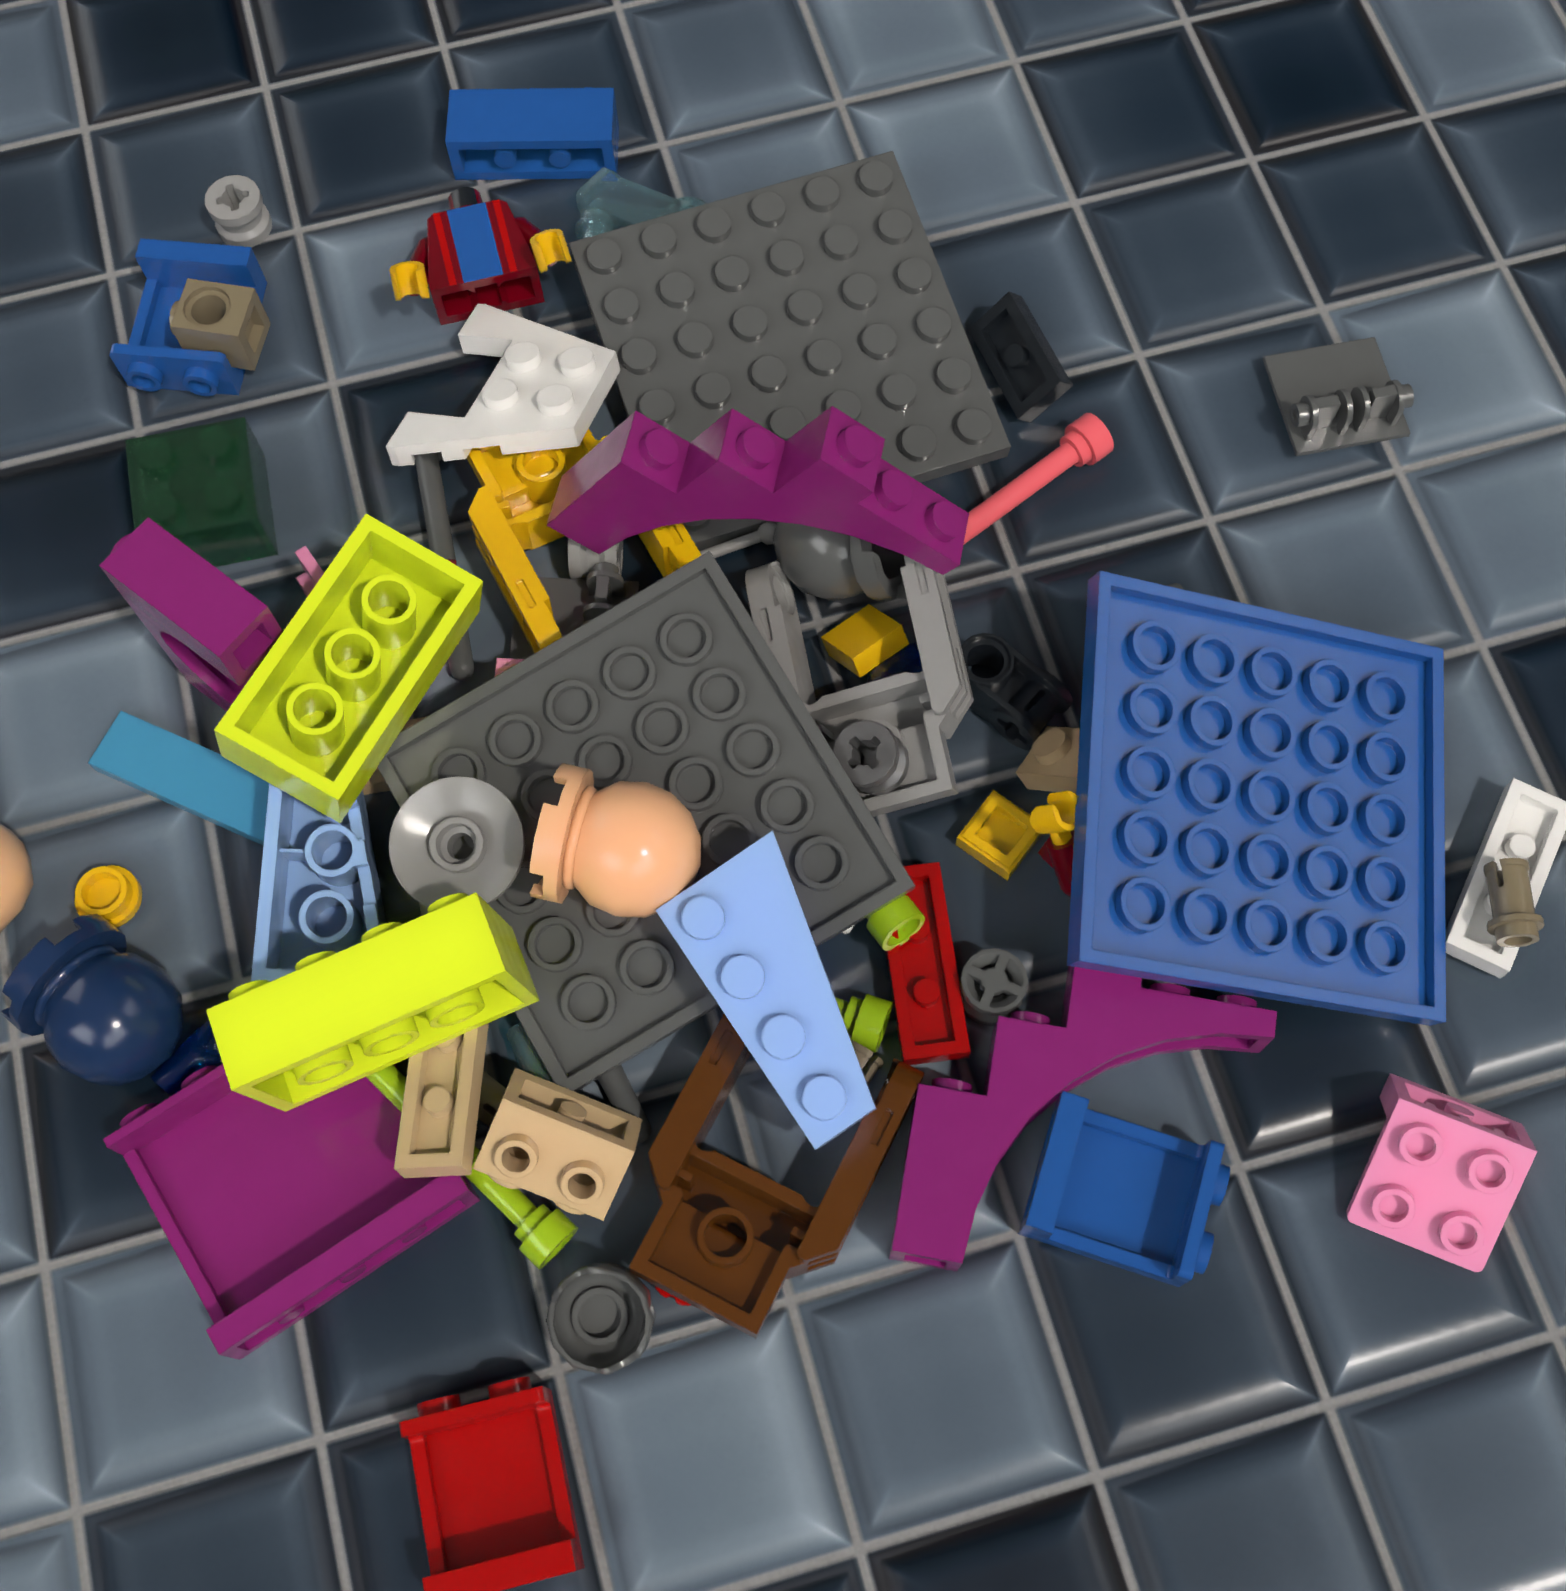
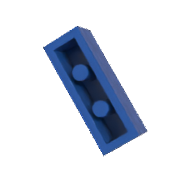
(532, 133)

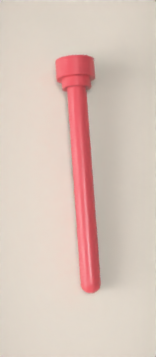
(1084, 443)

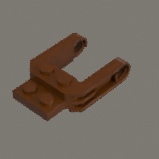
(732, 1233)

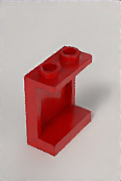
(493, 1489)

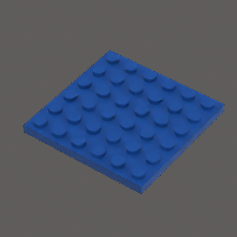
(1259, 804)

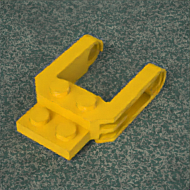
(513, 516)

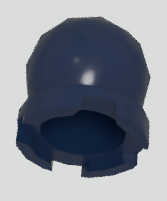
(98, 1007)

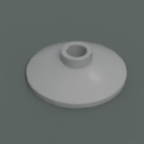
(432, 822)

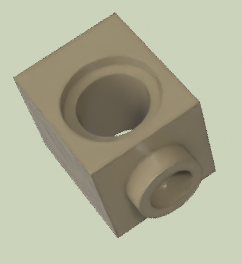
(221, 320)

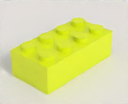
(350, 668)
(371, 1003)

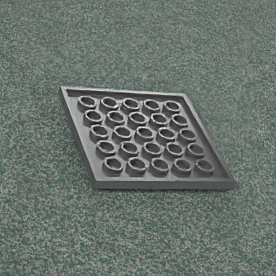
(791, 309)
(671, 697)

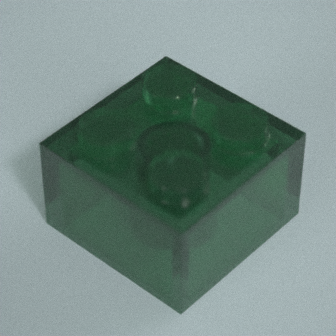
(205, 490)

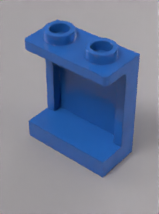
(153, 354)
(1124, 1193)

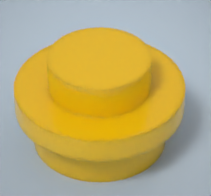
(109, 893)

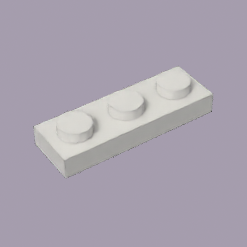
(1523, 826)

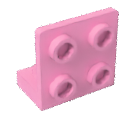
(1441, 1174)

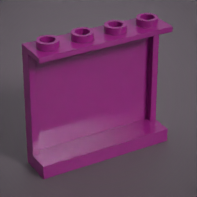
(278, 1203)

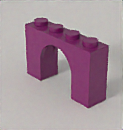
(193, 611)

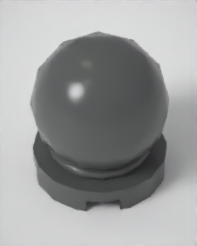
(837, 564)

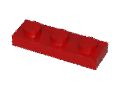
(927, 980)

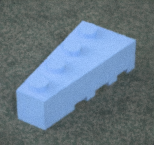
(314, 884)
(765, 973)

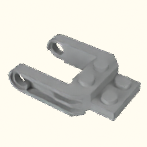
(914, 706)

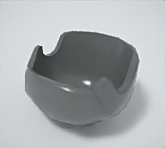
(600, 1318)

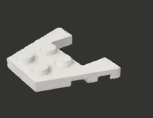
(533, 401)

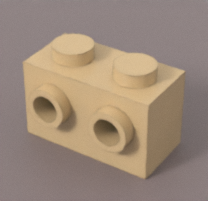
(558, 1145)

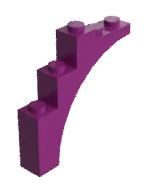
(737, 469)
(1104, 1024)

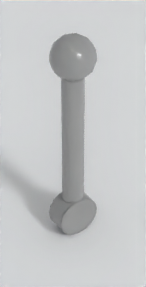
(764, 535)

